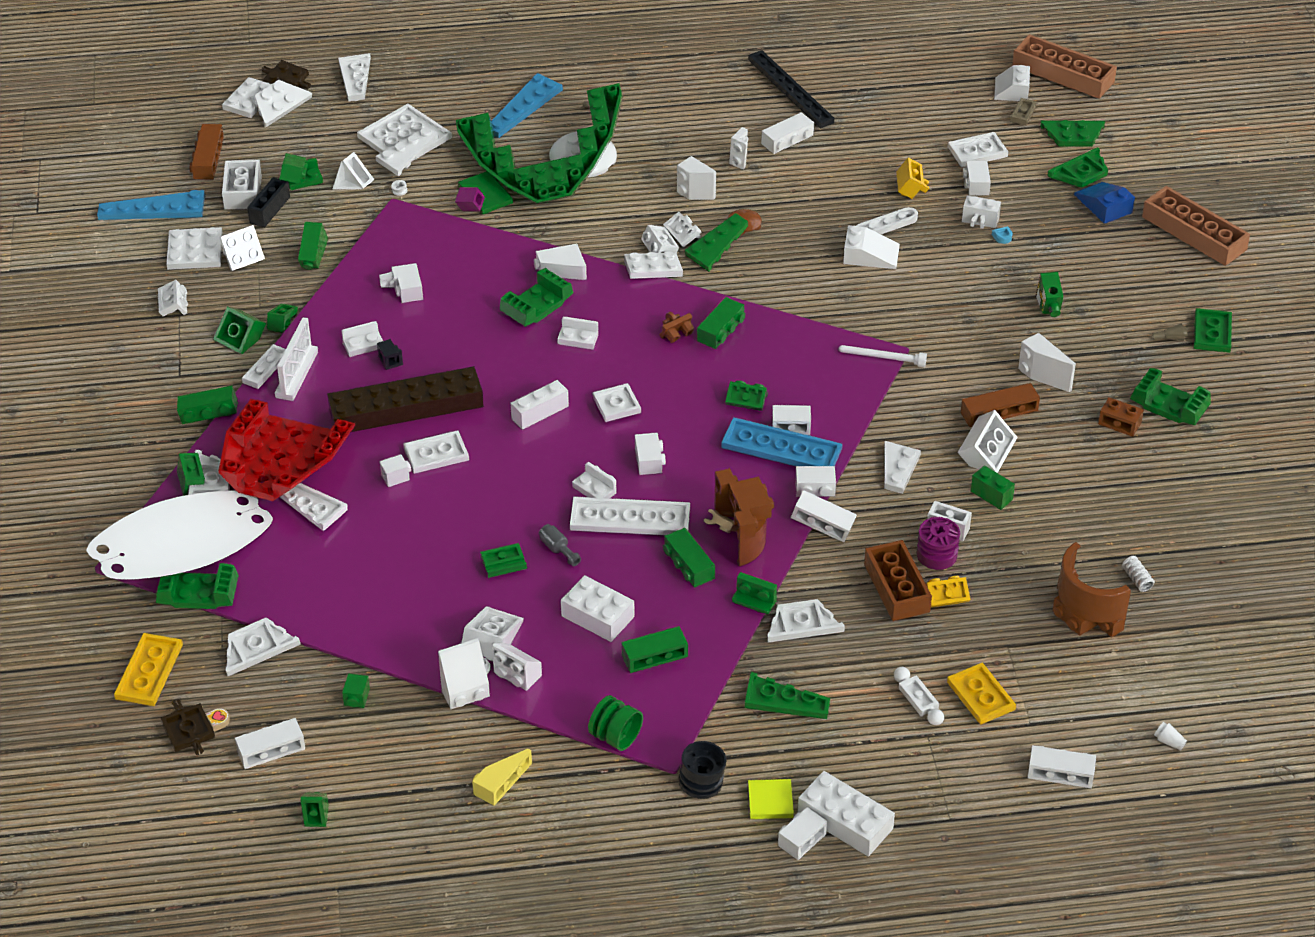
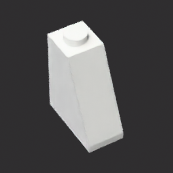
(562, 261)

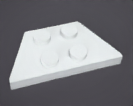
(279, 100)
(213, 479)
(802, 620)
(256, 643)

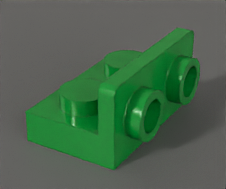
(312, 176)
(746, 395)
(755, 593)

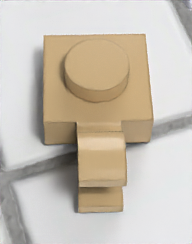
(725, 523)

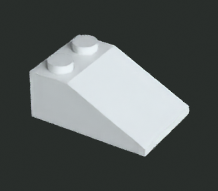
(869, 248)
(1046, 363)
(492, 627)
(463, 674)

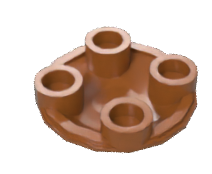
(753, 218)

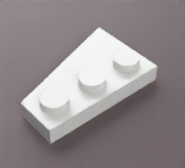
(899, 466)

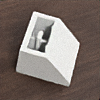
(515, 665)

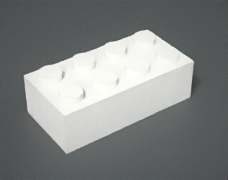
(848, 813)

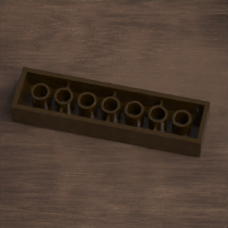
(407, 399)

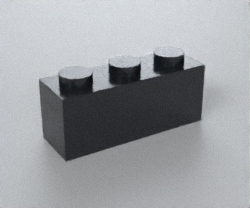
(268, 202)

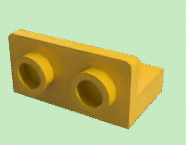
(948, 591)

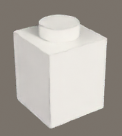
(395, 470)

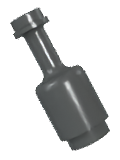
(558, 543)

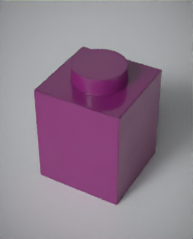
(469, 199)

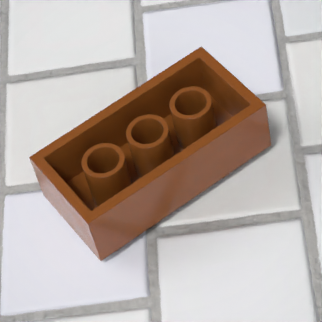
(897, 580)

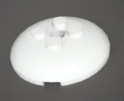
(569, 146)

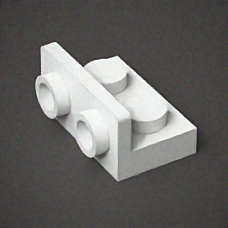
(739, 149)
(682, 230)
(658, 239)
(172, 297)
(578, 333)
(361, 338)
(595, 483)

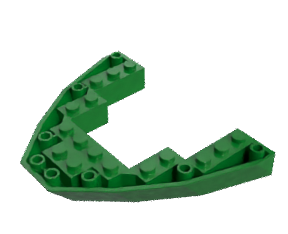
(553, 178)

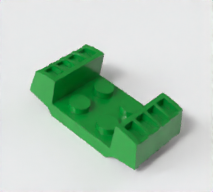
(538, 300)
(1170, 401)
(199, 589)

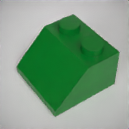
(239, 330)

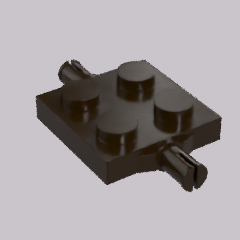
(287, 73)
(187, 727)

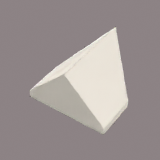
(352, 174)

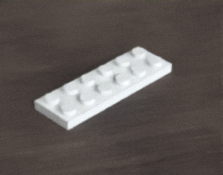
(628, 516)

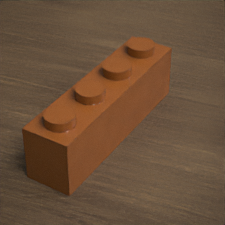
(207, 151)
(1006, 402)

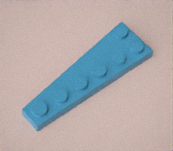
(528, 100)
(166, 206)

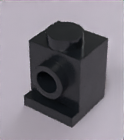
(389, 354)

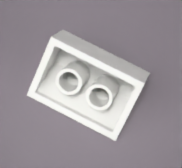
(988, 442)

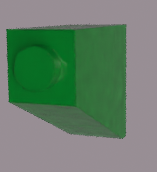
(312, 245)

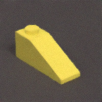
(499, 777)

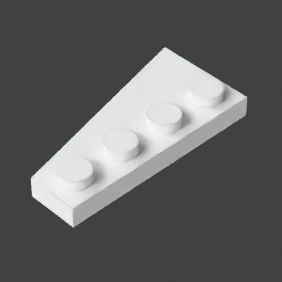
(355, 75)
(402, 153)
(314, 505)

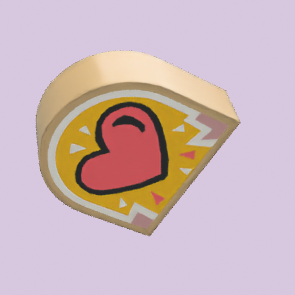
(218, 718)

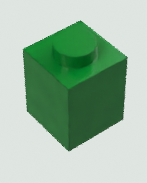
(356, 690)

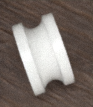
(399, 187)

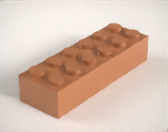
(1065, 66)
(1196, 225)

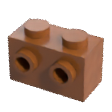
(1120, 416)

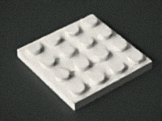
(399, 126)

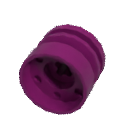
(938, 543)

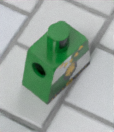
(1050, 301)

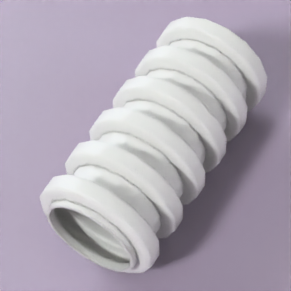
(1138, 573)

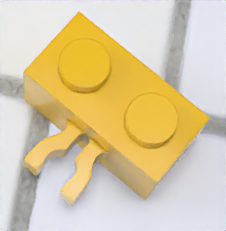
(911, 179)

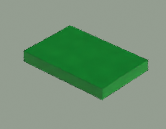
(494, 193)
(1213, 330)

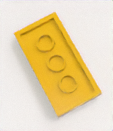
(148, 669)

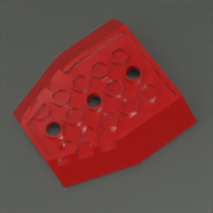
(260, 439)

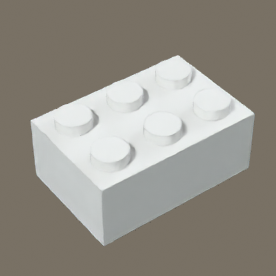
(241, 183)
(597, 608)

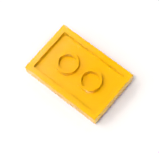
(981, 693)

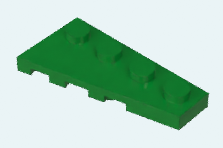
(712, 245)
(778, 698)

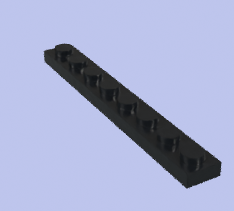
(791, 89)

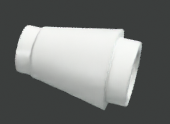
(1169, 735)

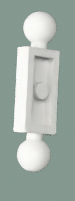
(918, 696)

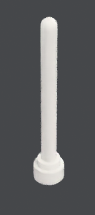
(918, 359)

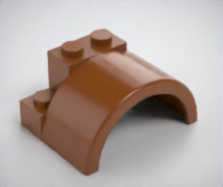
(750, 508)
(1086, 606)

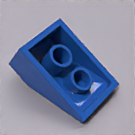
(1107, 201)

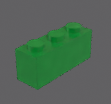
(720, 323)
(207, 404)
(689, 557)
(654, 649)

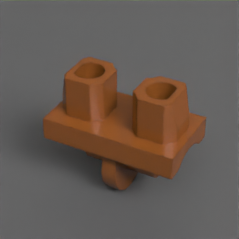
(675, 323)

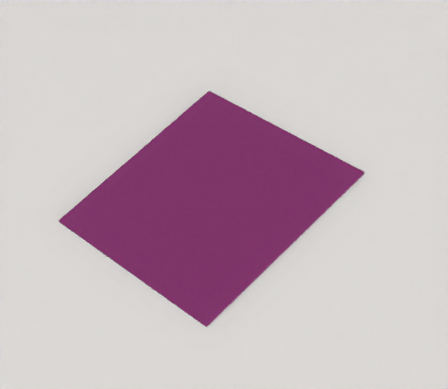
(406, 559)

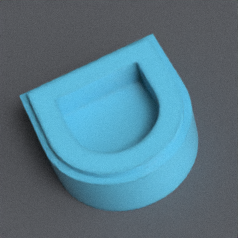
(1002, 235)

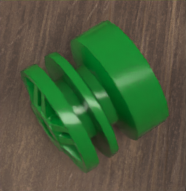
(615, 723)

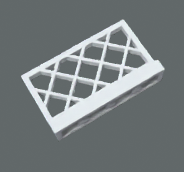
(295, 362)

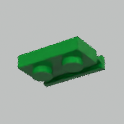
(503, 560)

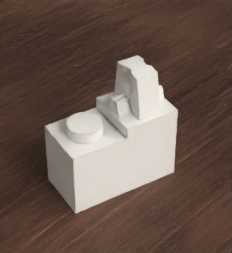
(406, 282)

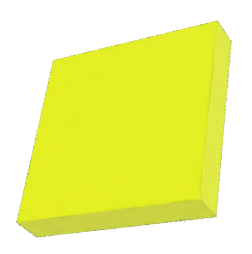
(770, 799)

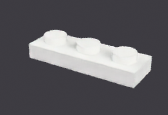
(264, 367)

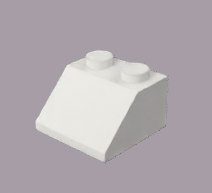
(1013, 83)
(696, 180)

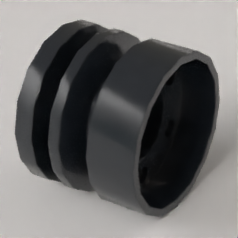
(702, 769)

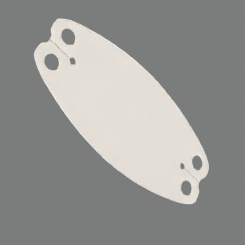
(179, 535)

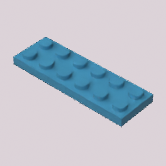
(780, 444)

